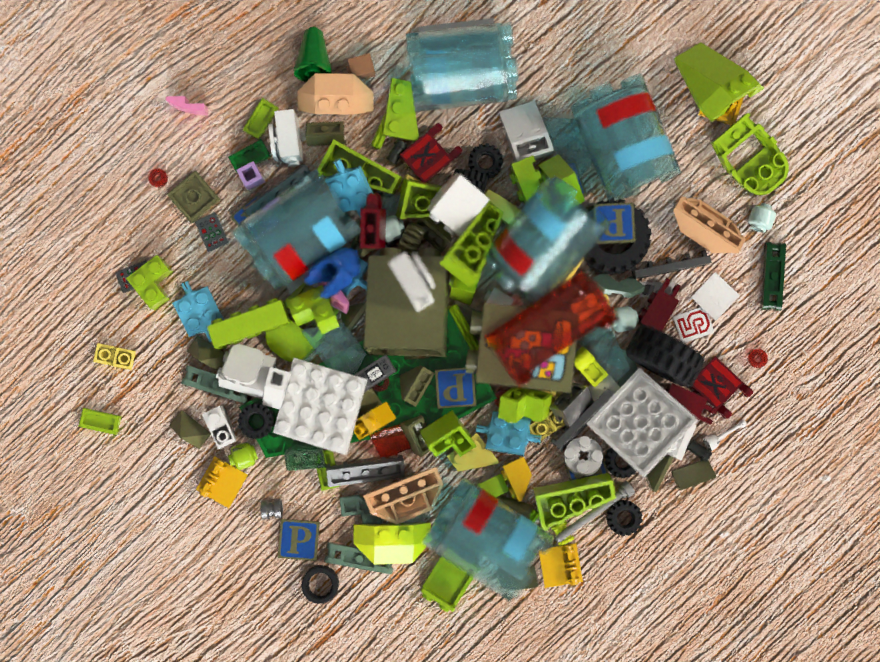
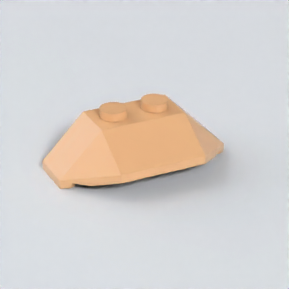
(335, 94)
(707, 226)
(406, 497)

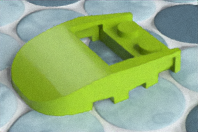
(765, 169)
(288, 340)

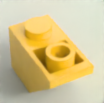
(373, 420)
(518, 475)

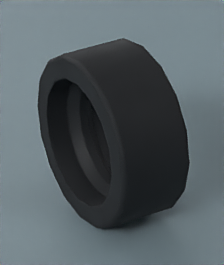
(306, 589)

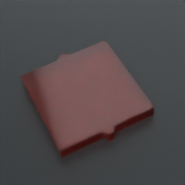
(390, 441)

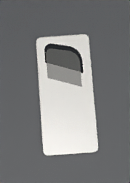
(654, 286)

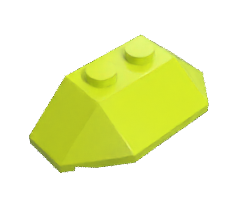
(391, 542)

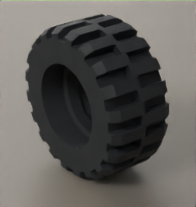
(631, 256)
(665, 355)

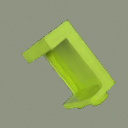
(445, 585)

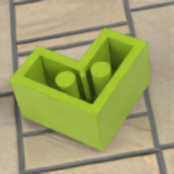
(558, 167)
(147, 281)
(311, 306)
(524, 403)
(447, 433)

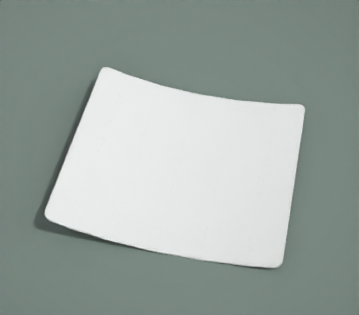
(715, 296)

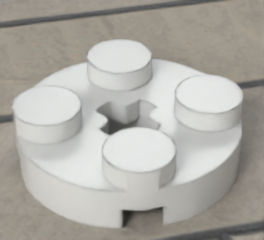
(585, 445)

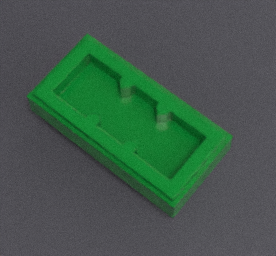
(255, 152)

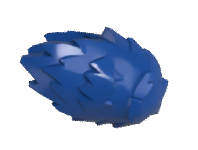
(336, 269)

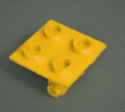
(221, 482)
(561, 566)

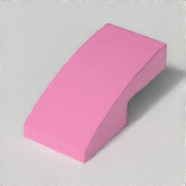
(182, 104)
(338, 301)

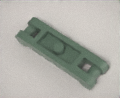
(208, 382)
(354, 558)

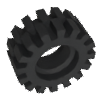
(485, 150)
(475, 179)
(244, 421)
(614, 469)
(635, 522)

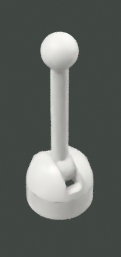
(712, 441)

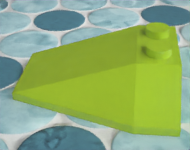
(714, 80)

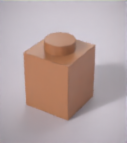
(361, 66)

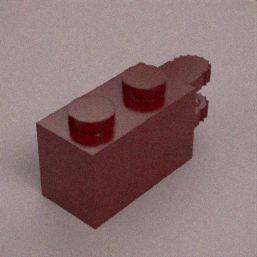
(373, 223)
(660, 307)
(691, 401)

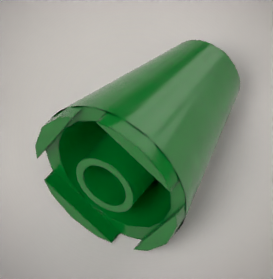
(312, 55)

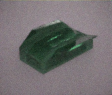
(304, 456)

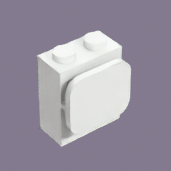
(286, 138)
(457, 204)
(413, 279)
(245, 370)

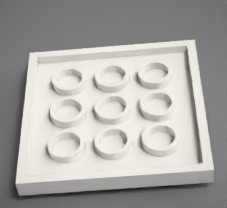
(320, 406)
(642, 422)

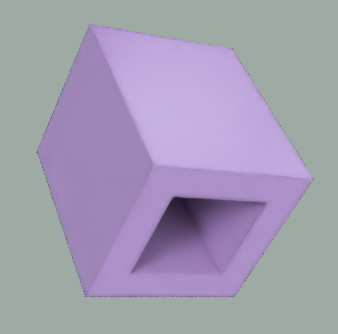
(250, 176)

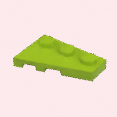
(400, 114)

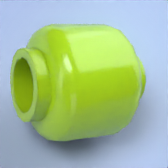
(242, 456)

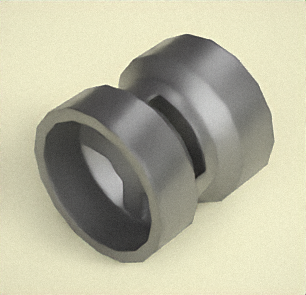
(269, 509)

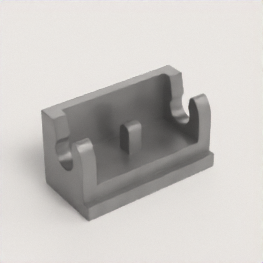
(572, 405)

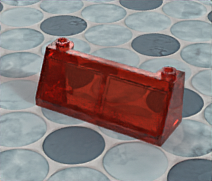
(550, 326)

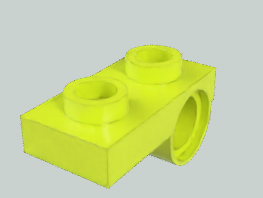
(589, 367)

